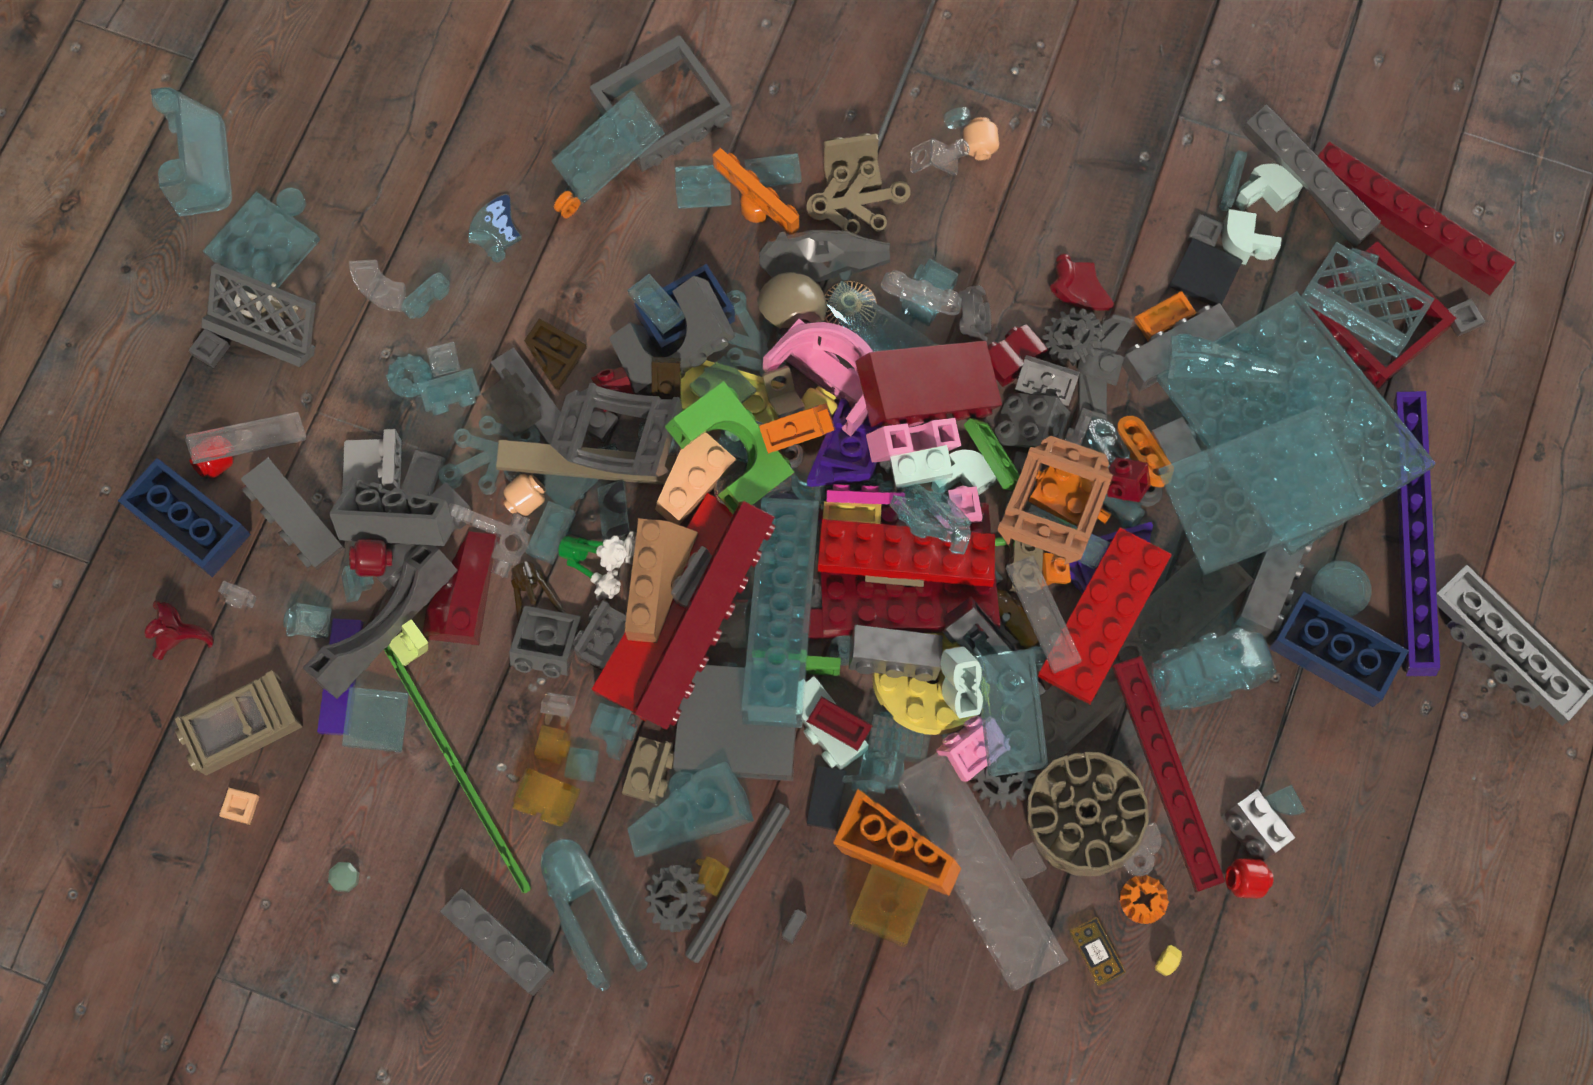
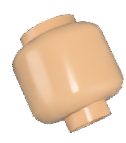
(981, 138)
(524, 494)

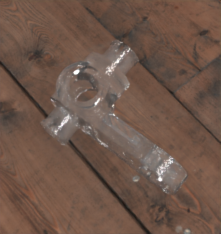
(504, 558)

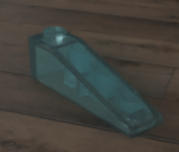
(700, 808)

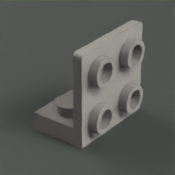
(374, 460)

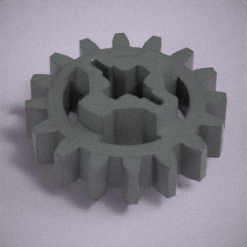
(1087, 336)
(1002, 788)
(675, 914)

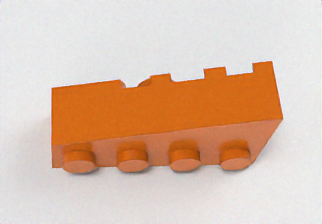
(884, 840)

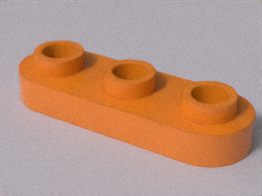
(1144, 443)

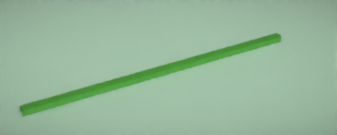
(459, 772)

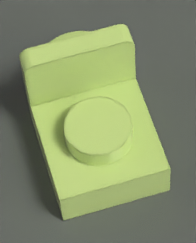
(409, 643)

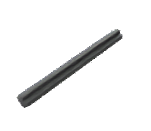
(737, 883)

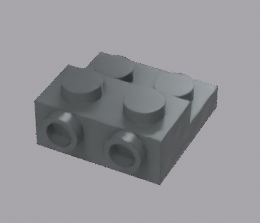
(544, 641)

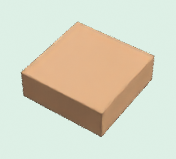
(239, 806)

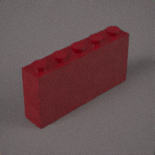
(928, 383)

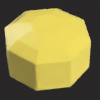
(1168, 960)

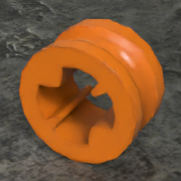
(567, 204)

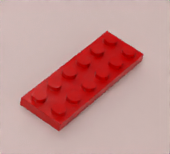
(898, 553)
(1108, 612)

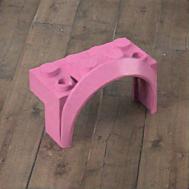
(803, 352)

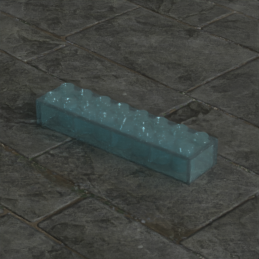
(781, 616)

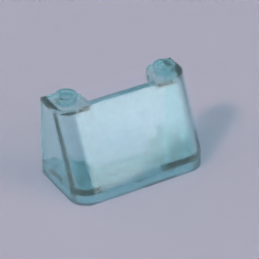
(201, 175)

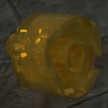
(547, 796)

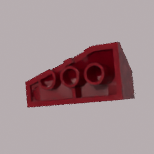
(460, 604)

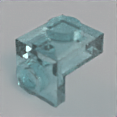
(307, 620)

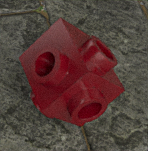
(613, 380)
(1129, 479)

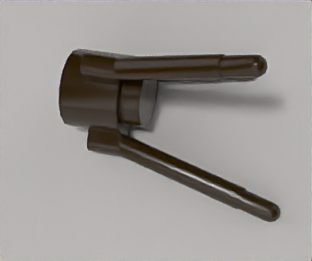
(526, 578)

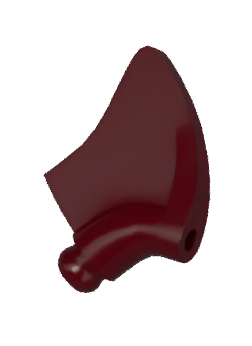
(1079, 285)

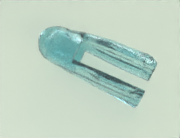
(568, 877)

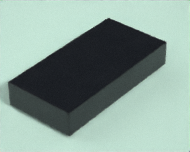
(826, 798)

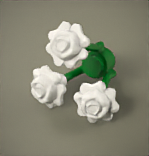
(612, 555)

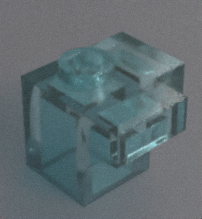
(614, 727)

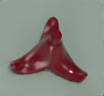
(170, 630)

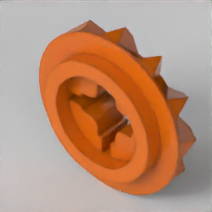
(1139, 912)

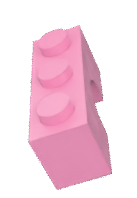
(900, 439)

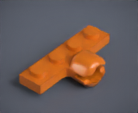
(755, 199)

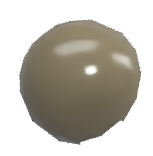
(792, 298)

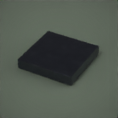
(1206, 273)

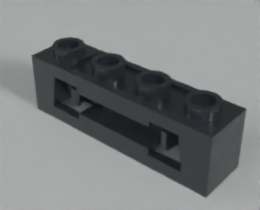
(964, 620)

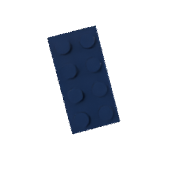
(184, 517)
(1339, 649)

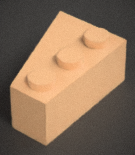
(693, 477)

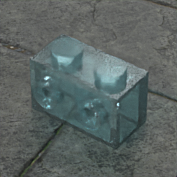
(449, 390)

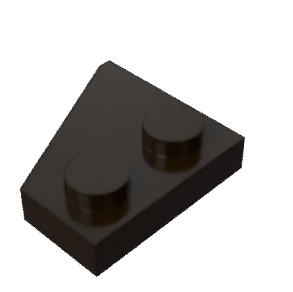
(554, 351)

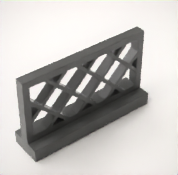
(257, 333)

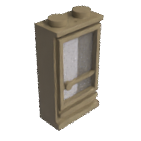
(236, 724)

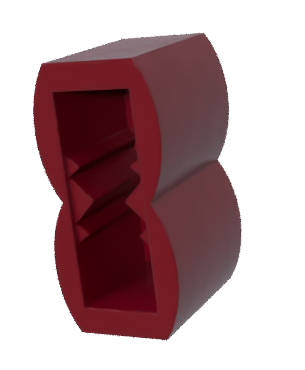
(1009, 354)

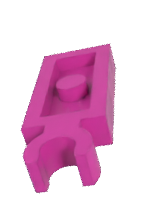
(868, 495)

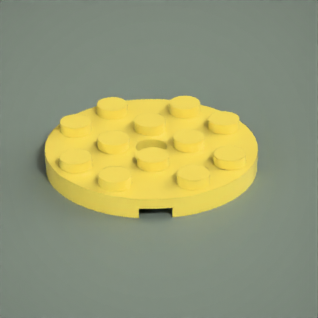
(917, 702)

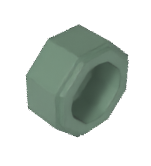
(343, 877)

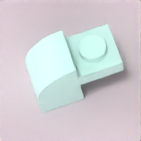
(1272, 184)
(1242, 242)
(968, 468)

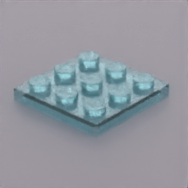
(262, 242)

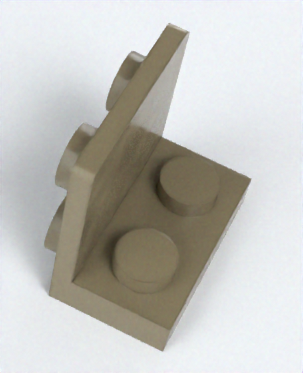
(852, 154)

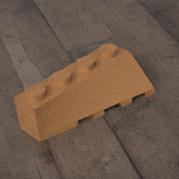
(658, 559)

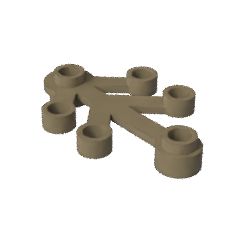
(853, 200)

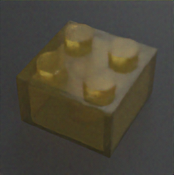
(888, 905)

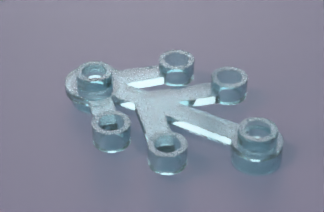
(754, 341)
(489, 455)

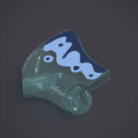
(494, 228)

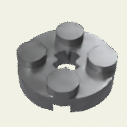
(976, 314)

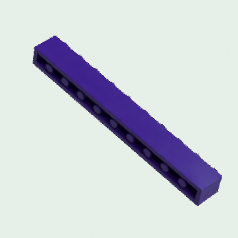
(1417, 550)

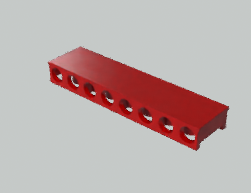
(634, 661)

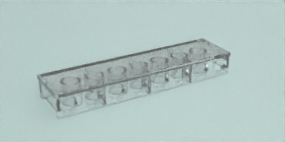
(987, 878)

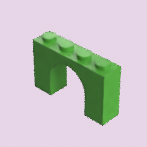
(724, 411)

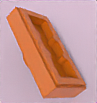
(1164, 315)

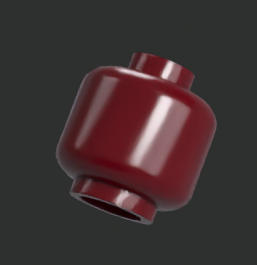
(369, 557)

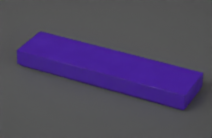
(333, 710)

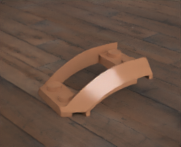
(1046, 533)

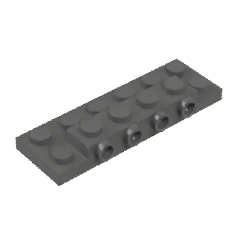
(1512, 647)

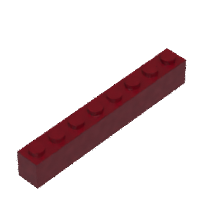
(1420, 223)
(703, 615)

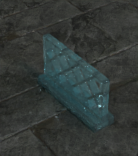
(1358, 319)

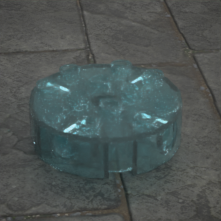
(1212, 669)

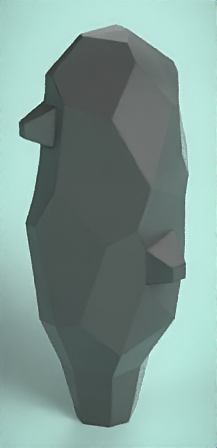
(808, 249)

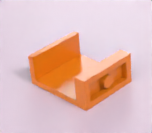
(797, 428)

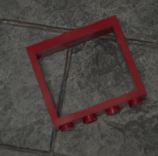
(1436, 316)

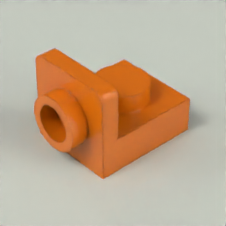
(1054, 569)

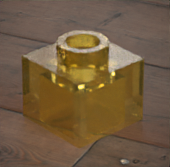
(552, 745)

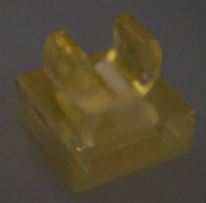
(711, 875)

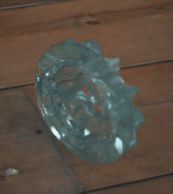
(405, 387)

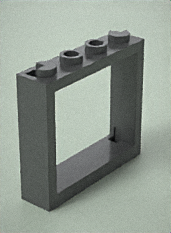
(645, 68)

